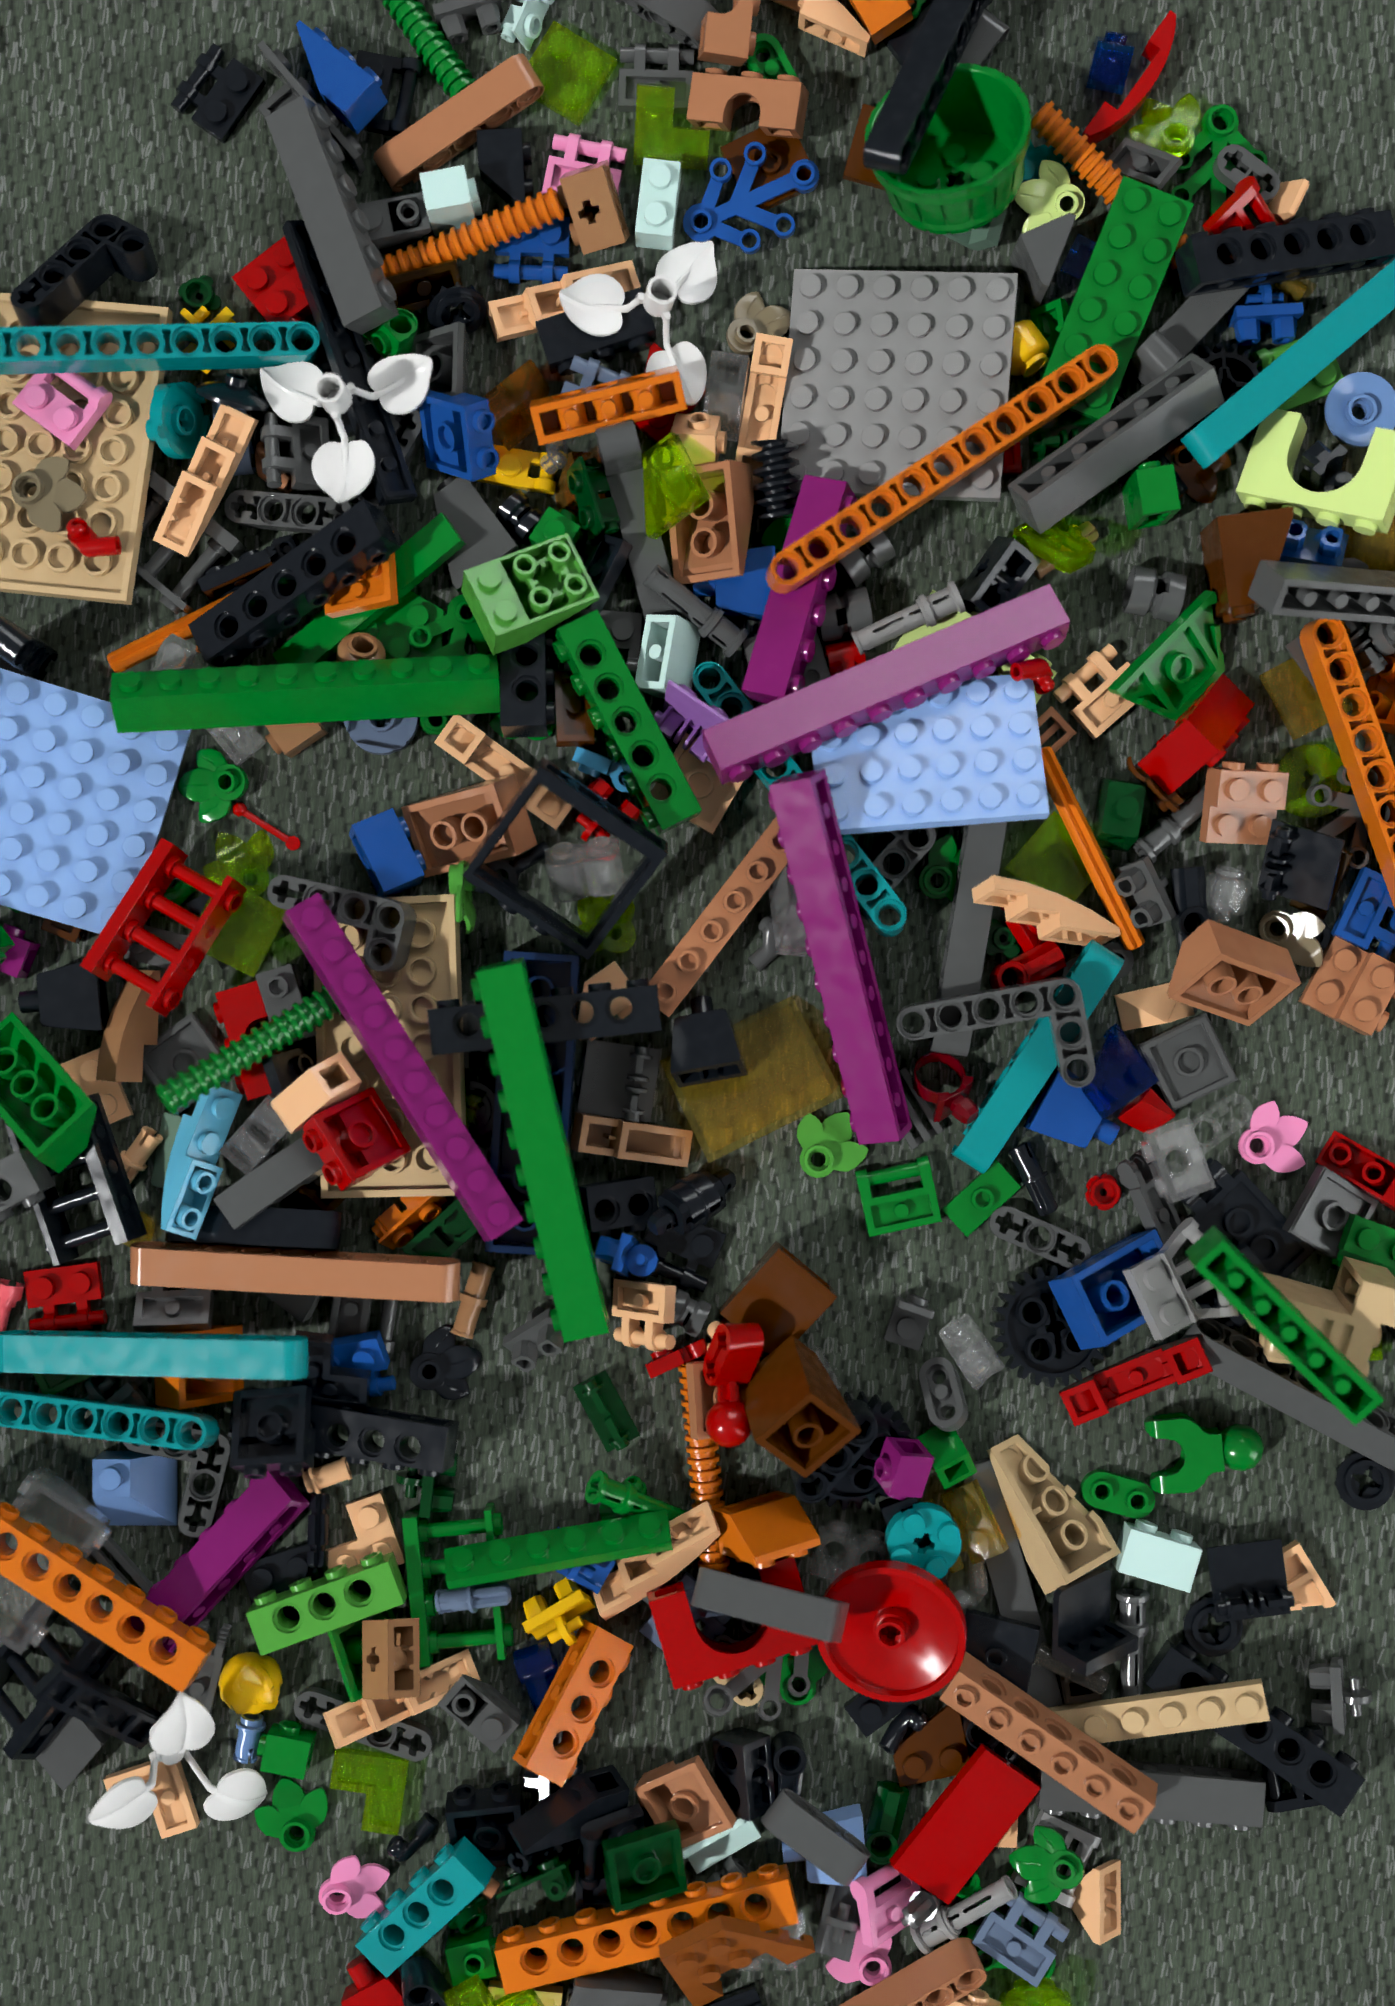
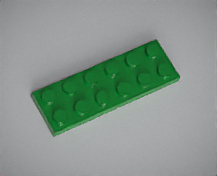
(1120, 284)

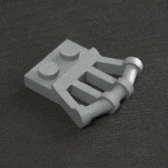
(1162, 1293)

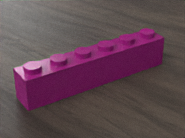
(791, 619)
(227, 1550)

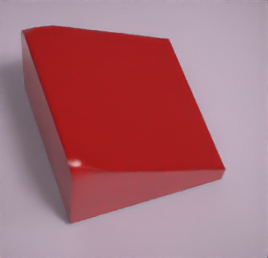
(1146, 1112)

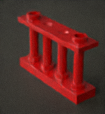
(135, 908)

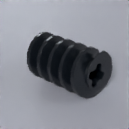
(776, 477)

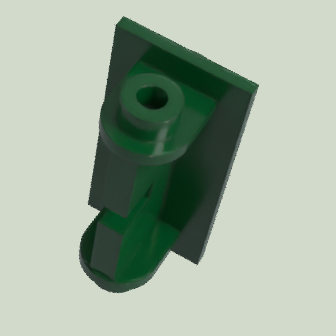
(586, 482)
(606, 1411)

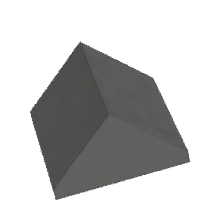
(1038, 255)
(450, 357)

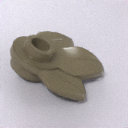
(754, 317)
(53, 495)
(1298, 935)

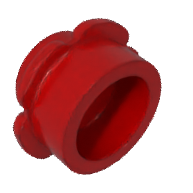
(1112, 1195)

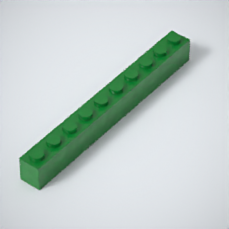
(304, 693)
(542, 1149)

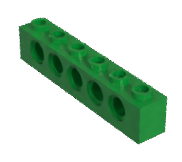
(591, 634)
(1284, 1325)

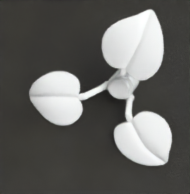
(685, 272)
(297, 387)
(182, 1728)

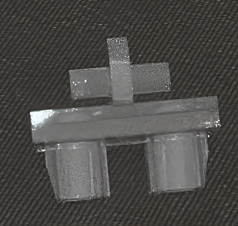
(238, 741)
(970, 1350)

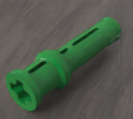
(624, 1497)

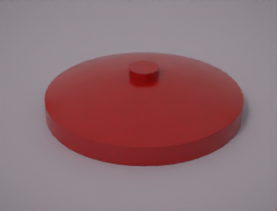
(899, 1632)

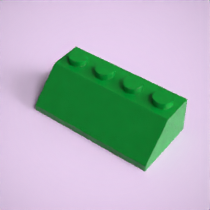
(41, 1098)

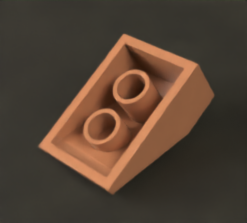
(715, 536)
(456, 822)

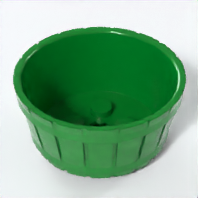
(976, 132)

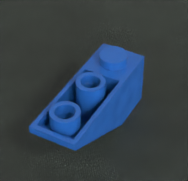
(346, 88)

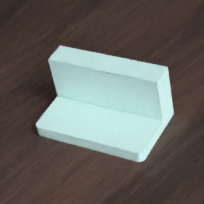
(717, 1847)

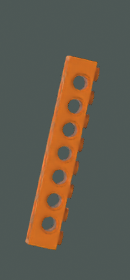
(84, 1606)
(633, 1944)

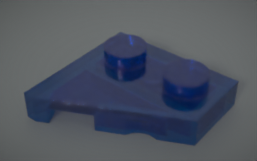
(1119, 1074)

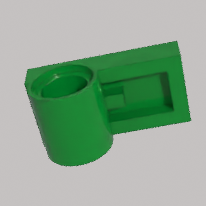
(395, 335)

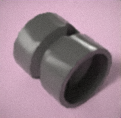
(856, 567)
(1154, 593)
(856, 614)

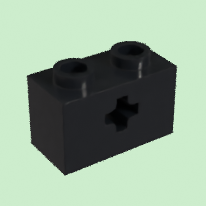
(998, 575)

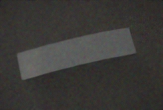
(269, 1183)

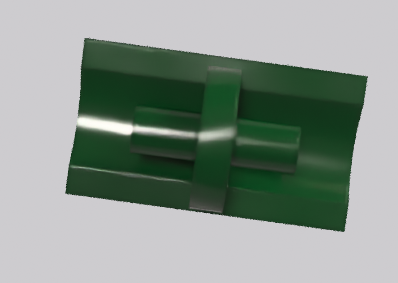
(432, 1497)

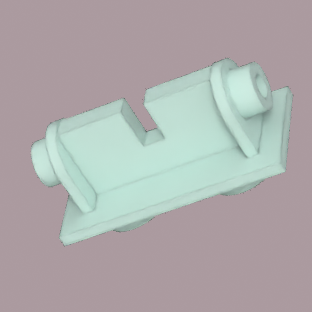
(524, 21)

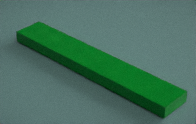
(414, 562)

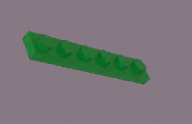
(557, 1549)

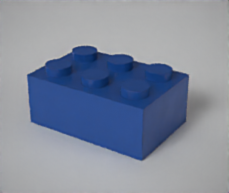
(1097, 1295)

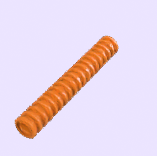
(1081, 156)
(479, 234)
(705, 1479)

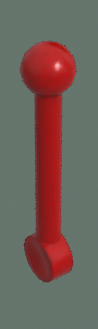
(291, 842)

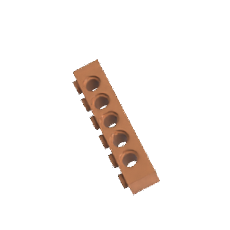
(720, 920)
(1051, 1743)

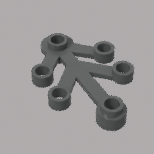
(1348, 817)
(750, 1674)

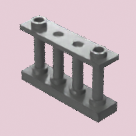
(219, 545)

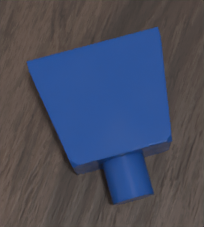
(745, 594)
(1069, 1115)

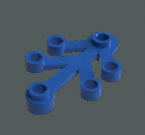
(745, 202)

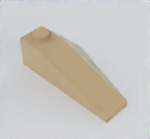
(1052, 1526)

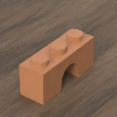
(728, 36)
(718, 96)

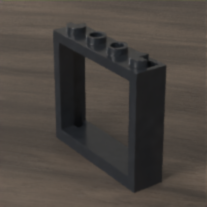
(592, 805)

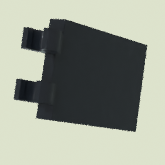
(1249, 1216)

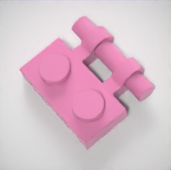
(575, 146)

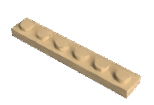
(1169, 1711)

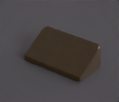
(417, 285)

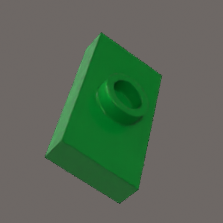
(980, 1198)

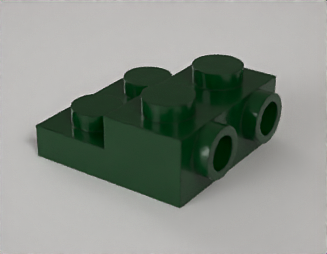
(644, 1866)

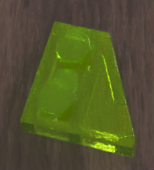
(1058, 545)

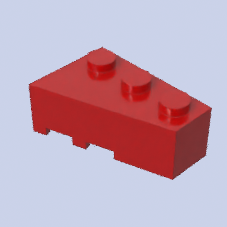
(1199, 735)

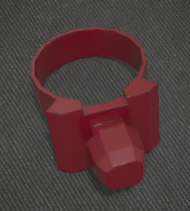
(954, 1103)

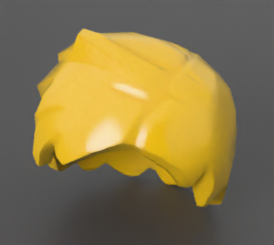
(250, 1683)

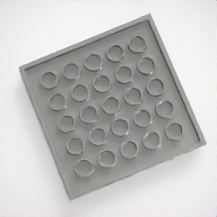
(894, 371)

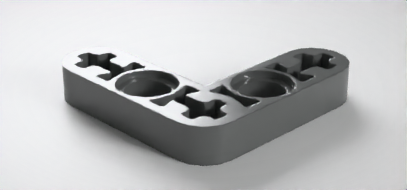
(193, 1456)

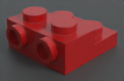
(274, 285)
(354, 1139)

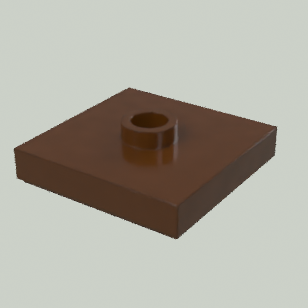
(781, 155)

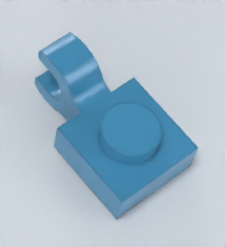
(594, 764)

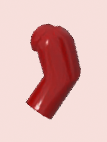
(89, 543)
(1036, 670)

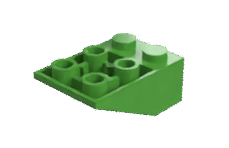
(527, 592)

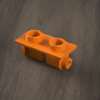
(397, 1227)

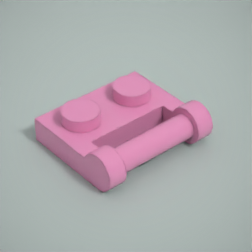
(58, 412)
(881, 1915)

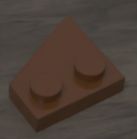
(933, 1752)

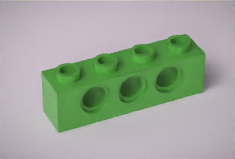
(276, 1631)

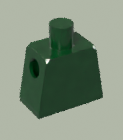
(1118, 813)

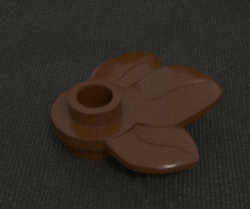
(1201, 482)
(1159, 796)

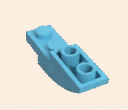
(193, 1160)

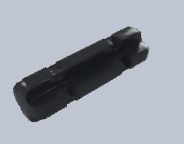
(318, 1530)

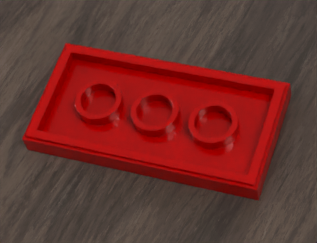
(965, 1824)

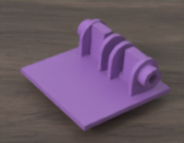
(684, 709)

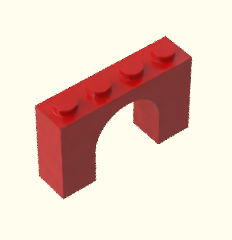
(696, 1658)

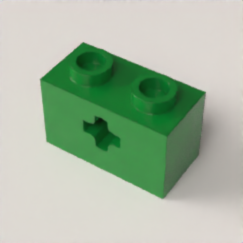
(1150, 496)

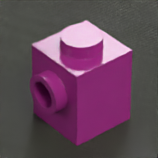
(21, 955)
(903, 1467)

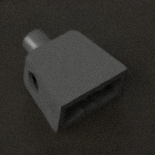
(71, 1750)

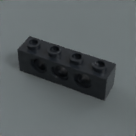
(527, 717)

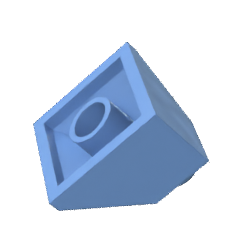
(135, 1488)

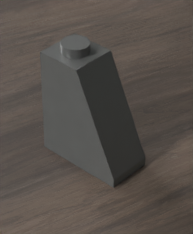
(476, 525)
(616, 1988)

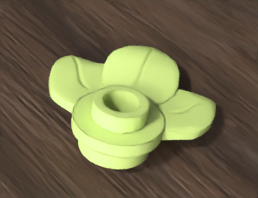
(1043, 195)

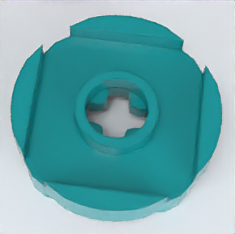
(169, 405)
(912, 1524)

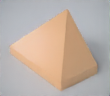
(1149, 1008)
(1100, 1902)

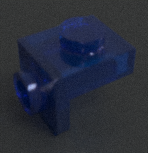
(1110, 63)

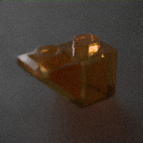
(511, 404)

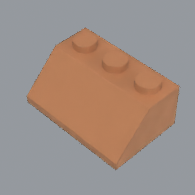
(1231, 973)

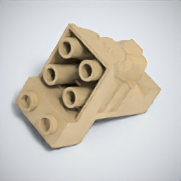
(1346, 1314)

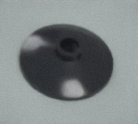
(233, 393)

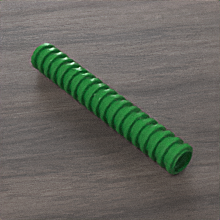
(430, 44)
(247, 1050)

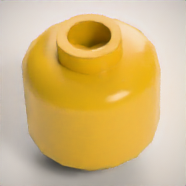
(1028, 349)

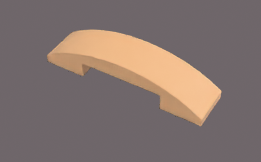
(763, 396)
(493, 761)

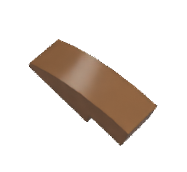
(126, 1033)
(631, 1140)

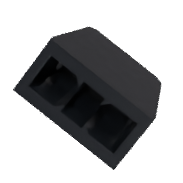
(68, 999)
(705, 1046)

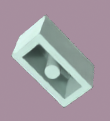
(450, 198)
(657, 204)
(666, 653)
(1157, 1555)

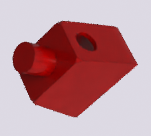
(371, 1986)

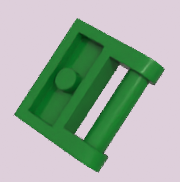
(901, 1208)

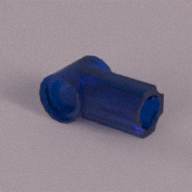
(535, 1670)

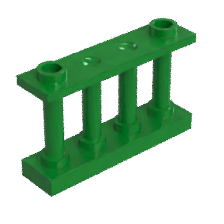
(422, 1568)

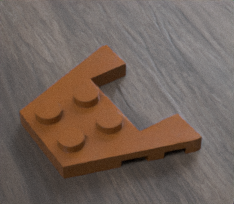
(720, 1945)

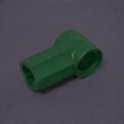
(885, 1820)

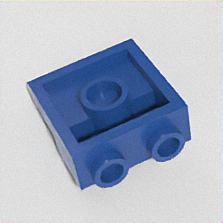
(458, 435)

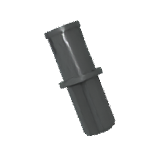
(921, 1907)

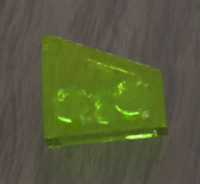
(670, 485)

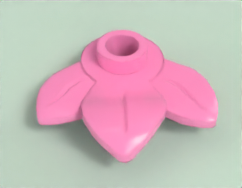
(1278, 1139)
(357, 1887)
(861, 1955)

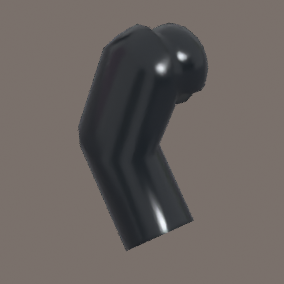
(900, 1725)
(405, 1848)

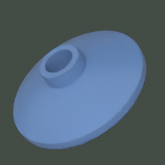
(1369, 393)

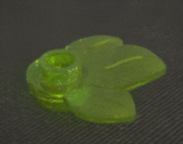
(1164, 124)
(239, 859)
(591, 908)

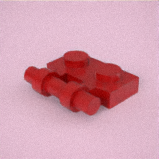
(61, 1286)

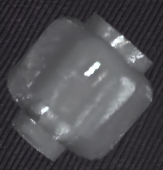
(1227, 893)

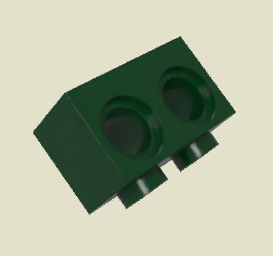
(443, 1234)

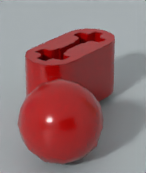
(727, 1365)

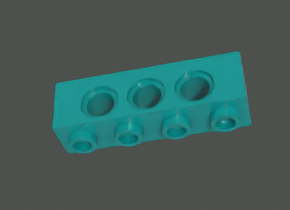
(391, 1945)

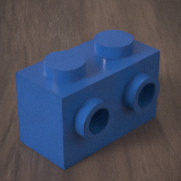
(387, 853)

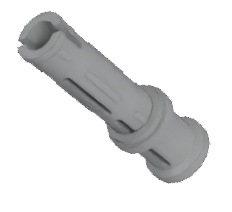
(925, 611)
(950, 1925)

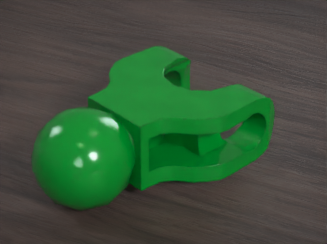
(1202, 1451)

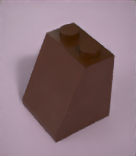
(1232, 554)
(780, 1297)
(797, 1408)

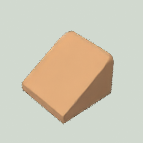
(1288, 199)

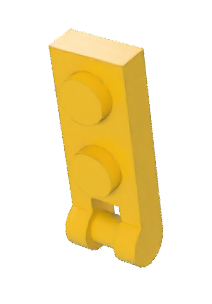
(515, 468)

